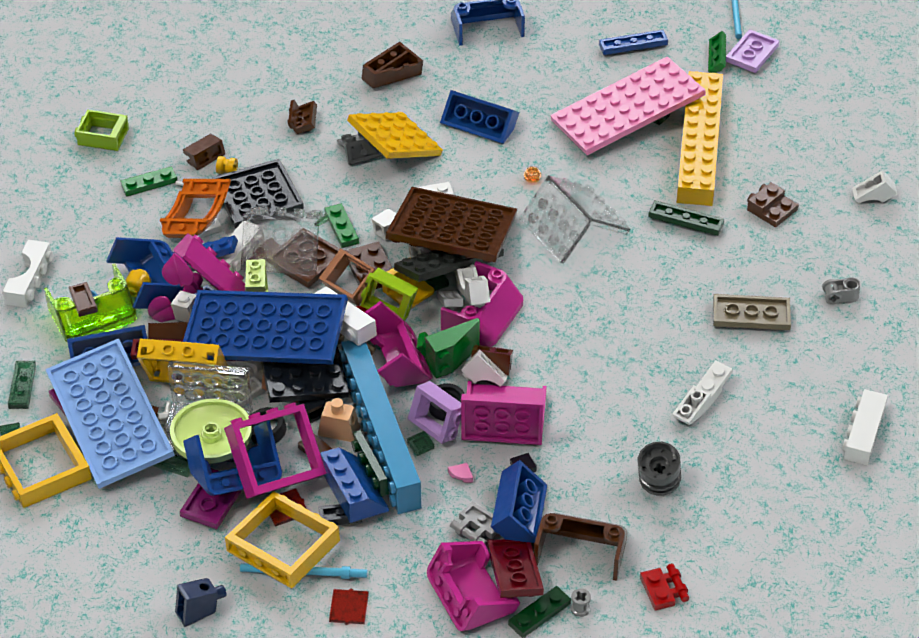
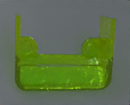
(113, 307)

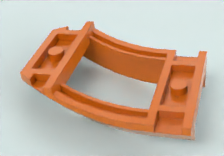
(175, 223)

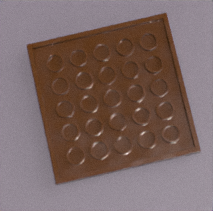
(452, 224)

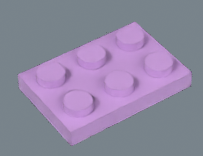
(752, 51)

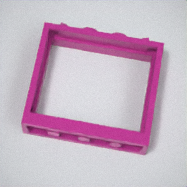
(241, 456)

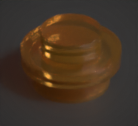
(532, 174)

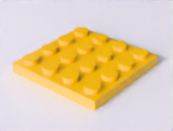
(394, 135)

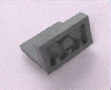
(358, 148)

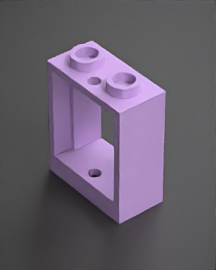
(423, 396)

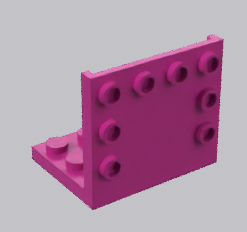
(503, 414)

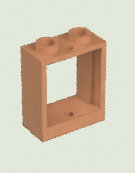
(337, 267)

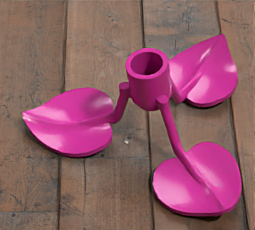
(174, 272)

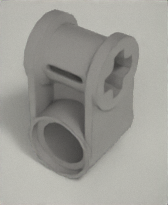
(842, 291)

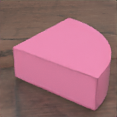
(461, 472)

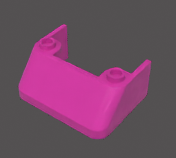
(494, 315)
(398, 343)

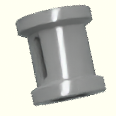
(580, 604)

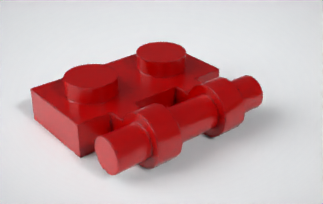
(658, 589)

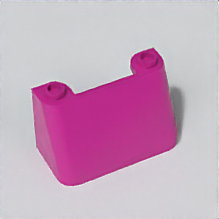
(465, 586)

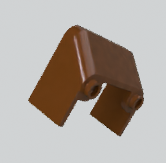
(582, 529)

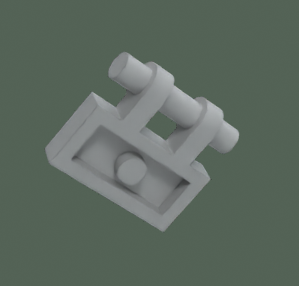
(477, 518)

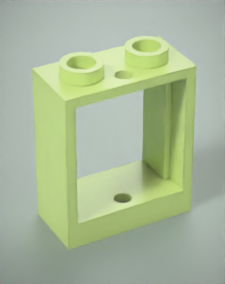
(256, 276)

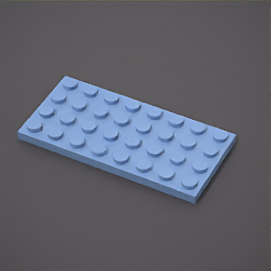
(109, 413)

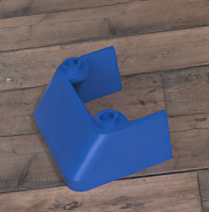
(486, 10)
(151, 257)
(263, 460)

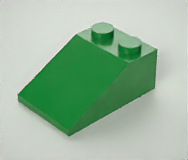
(451, 347)

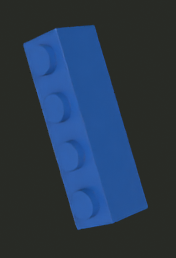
(479, 117)
(85, 343)
(351, 485)
(519, 504)

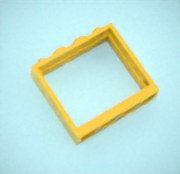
(153, 350)
(52, 485)
(270, 565)

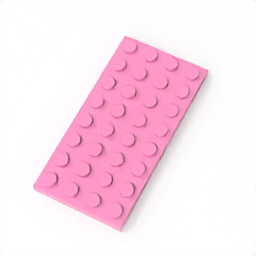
(627, 105)

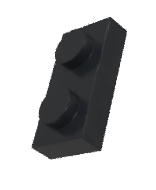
(335, 514)

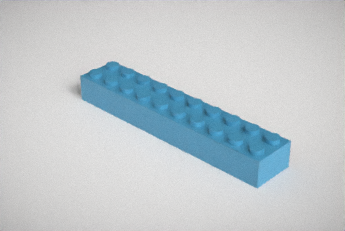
(381, 427)

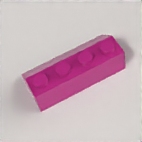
(207, 265)

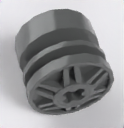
(656, 459)

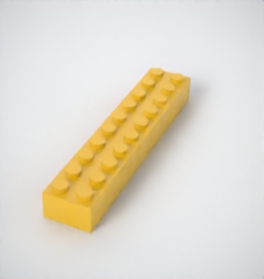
(700, 142)

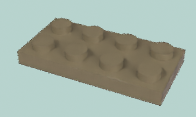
(751, 312)

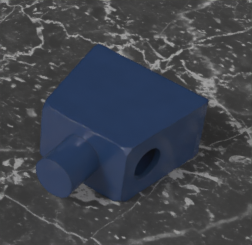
(197, 600)

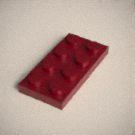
(515, 568)

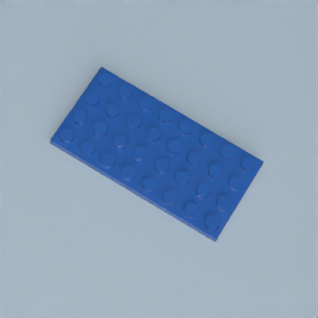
(268, 325)

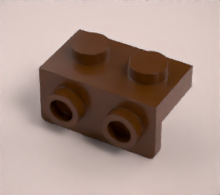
(302, 117)

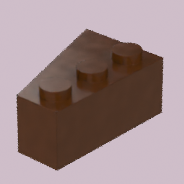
(392, 66)

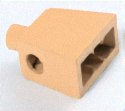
(338, 421)

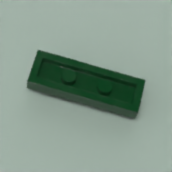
(539, 612)

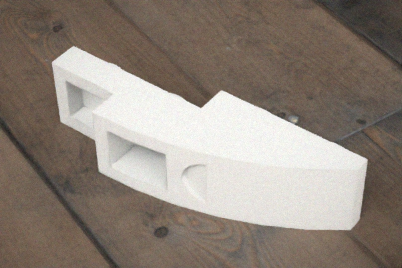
(704, 394)

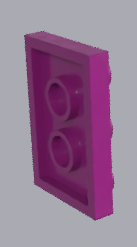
(206, 508)

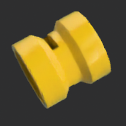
(226, 165)

